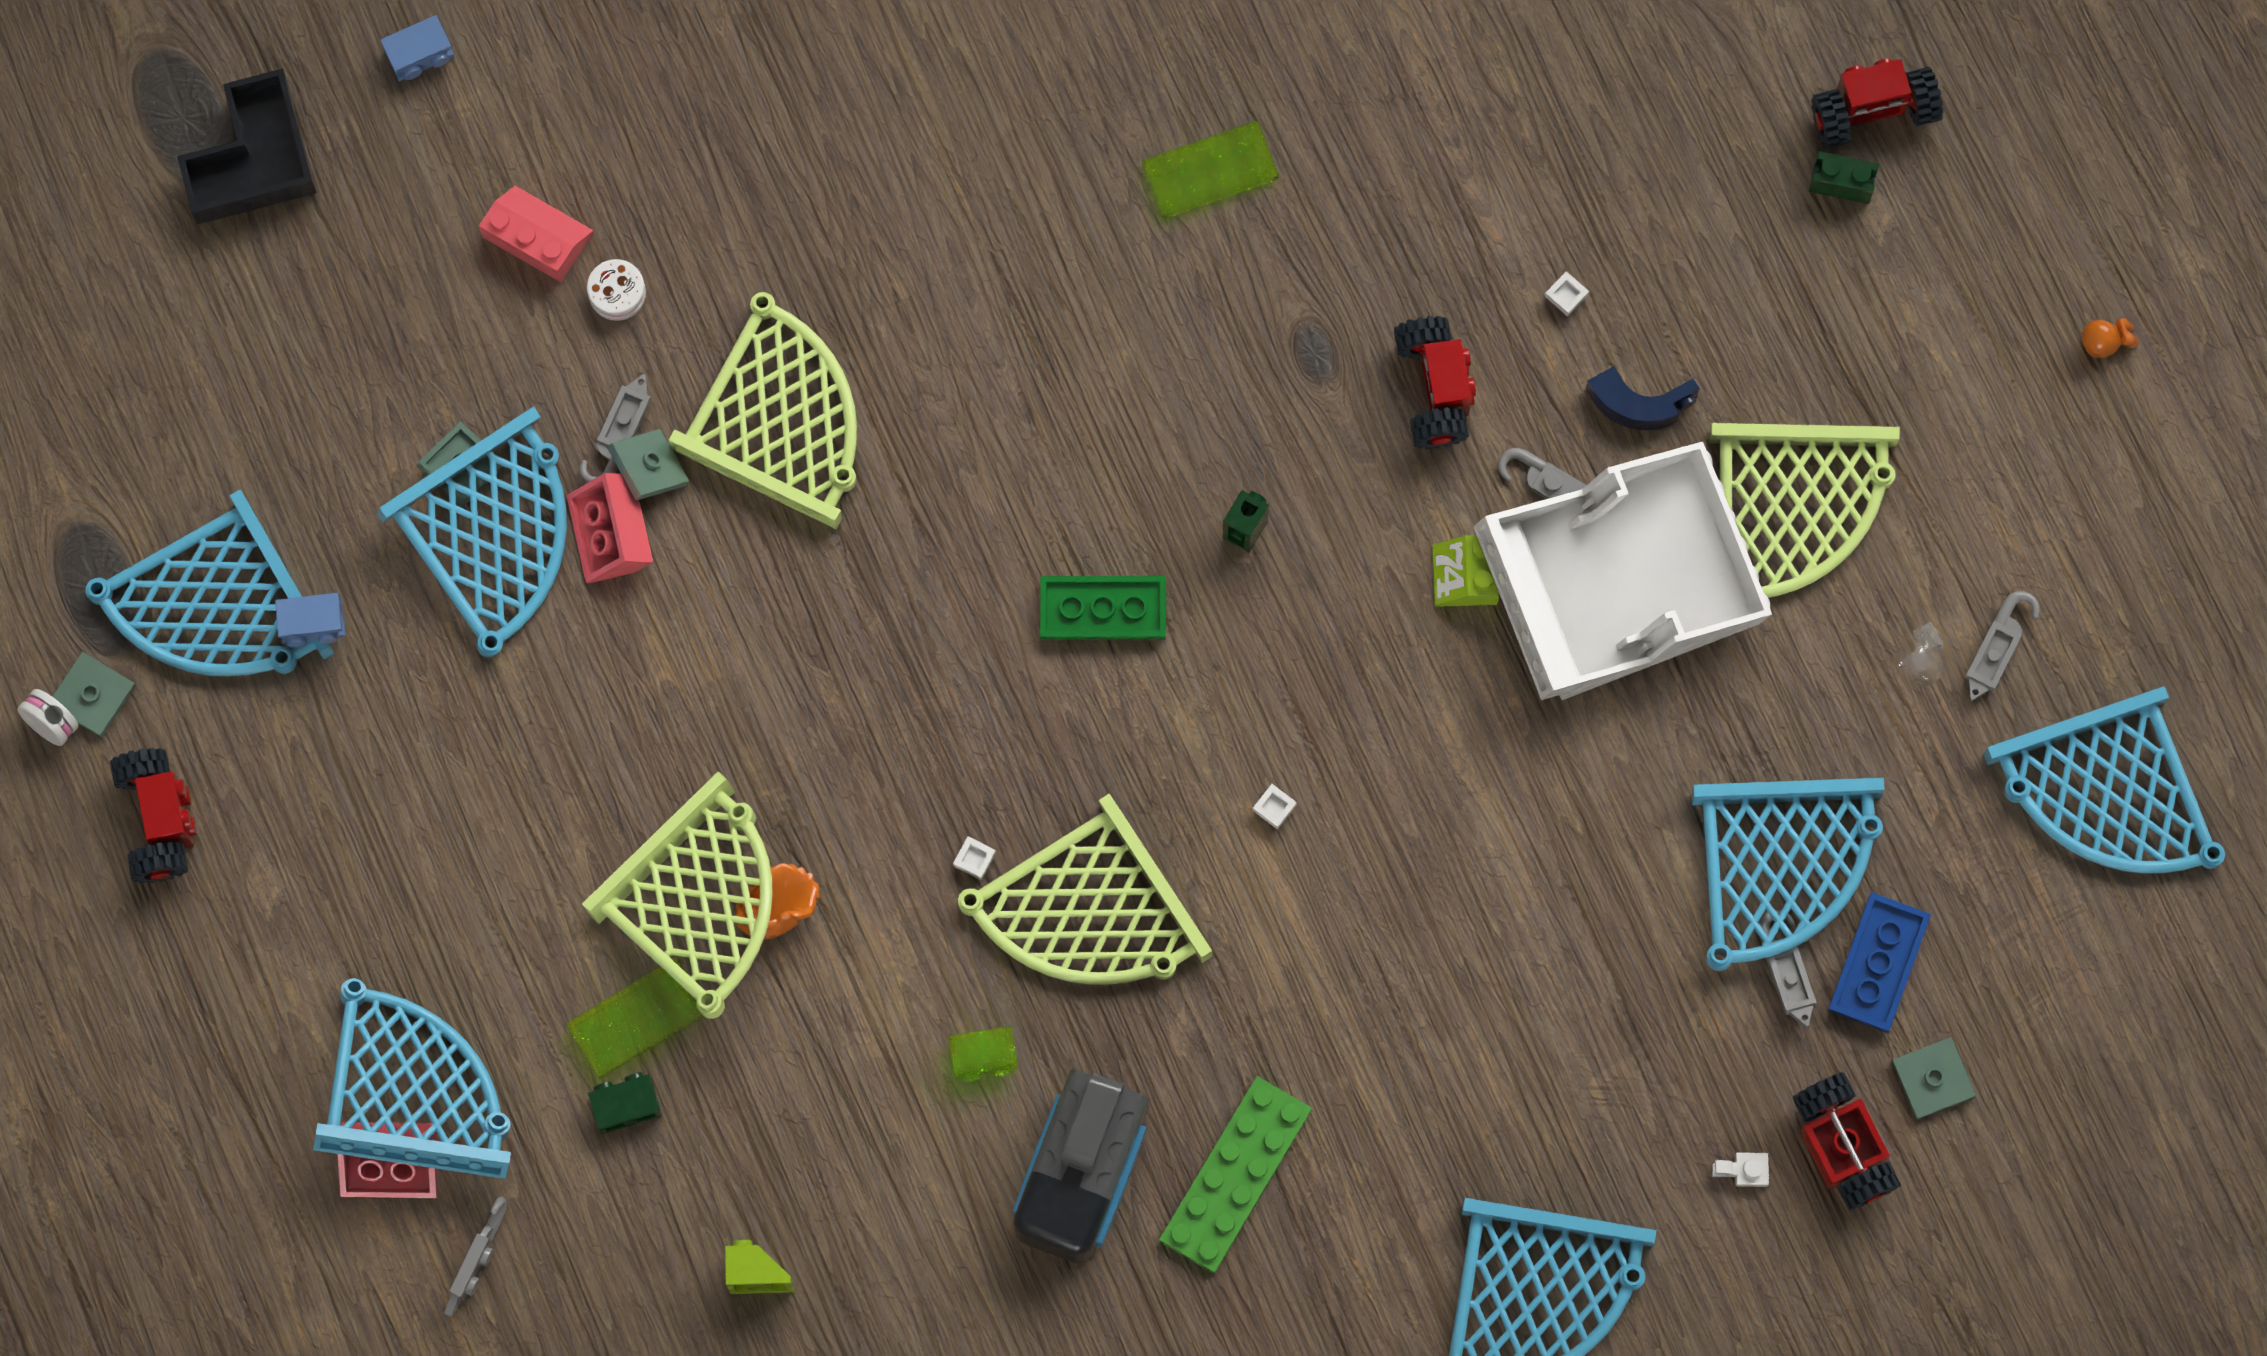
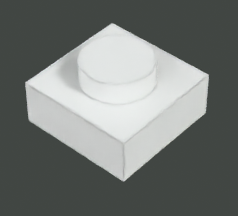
(1566, 293)
(1274, 806)
(974, 858)

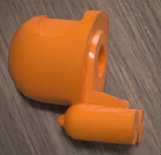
(2104, 338)

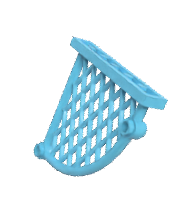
(401, 509)
(240, 516)
(2148, 707)
(1716, 795)
(394, 1146)
(1482, 1215)

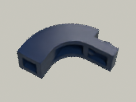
(1635, 410)

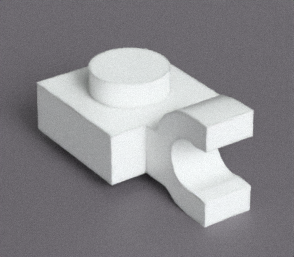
(1747, 1168)

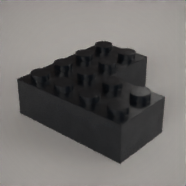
(263, 164)

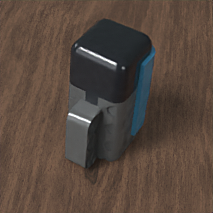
(1080, 1167)

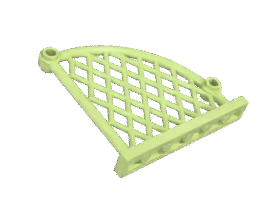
(1733, 434)
(693, 444)
(1110, 820)
(648, 860)

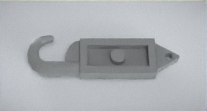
(621, 422)
(1542, 477)
(1998, 646)
(1790, 977)
(477, 1256)

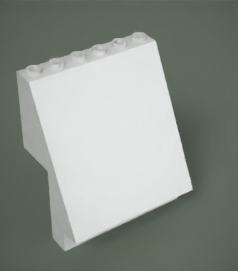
(1623, 571)

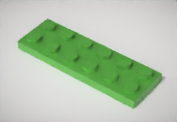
(1235, 1175)

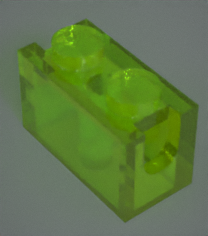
(983, 1053)

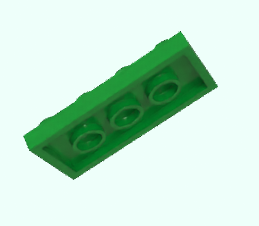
(1102, 607)

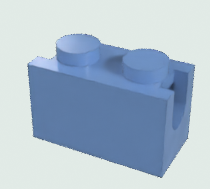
(417, 48)
(310, 619)

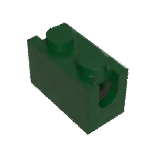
(1843, 177)
(1246, 520)
(624, 1103)

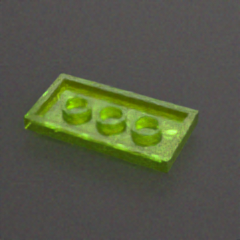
(1210, 169)
(633, 1021)

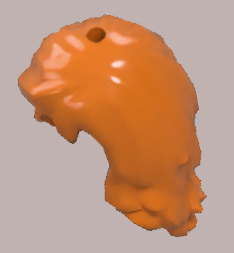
(792, 899)

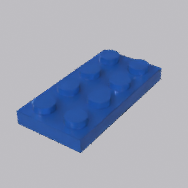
(1879, 962)

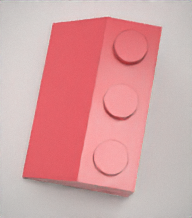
(535, 232)
(608, 528)
(386, 1179)

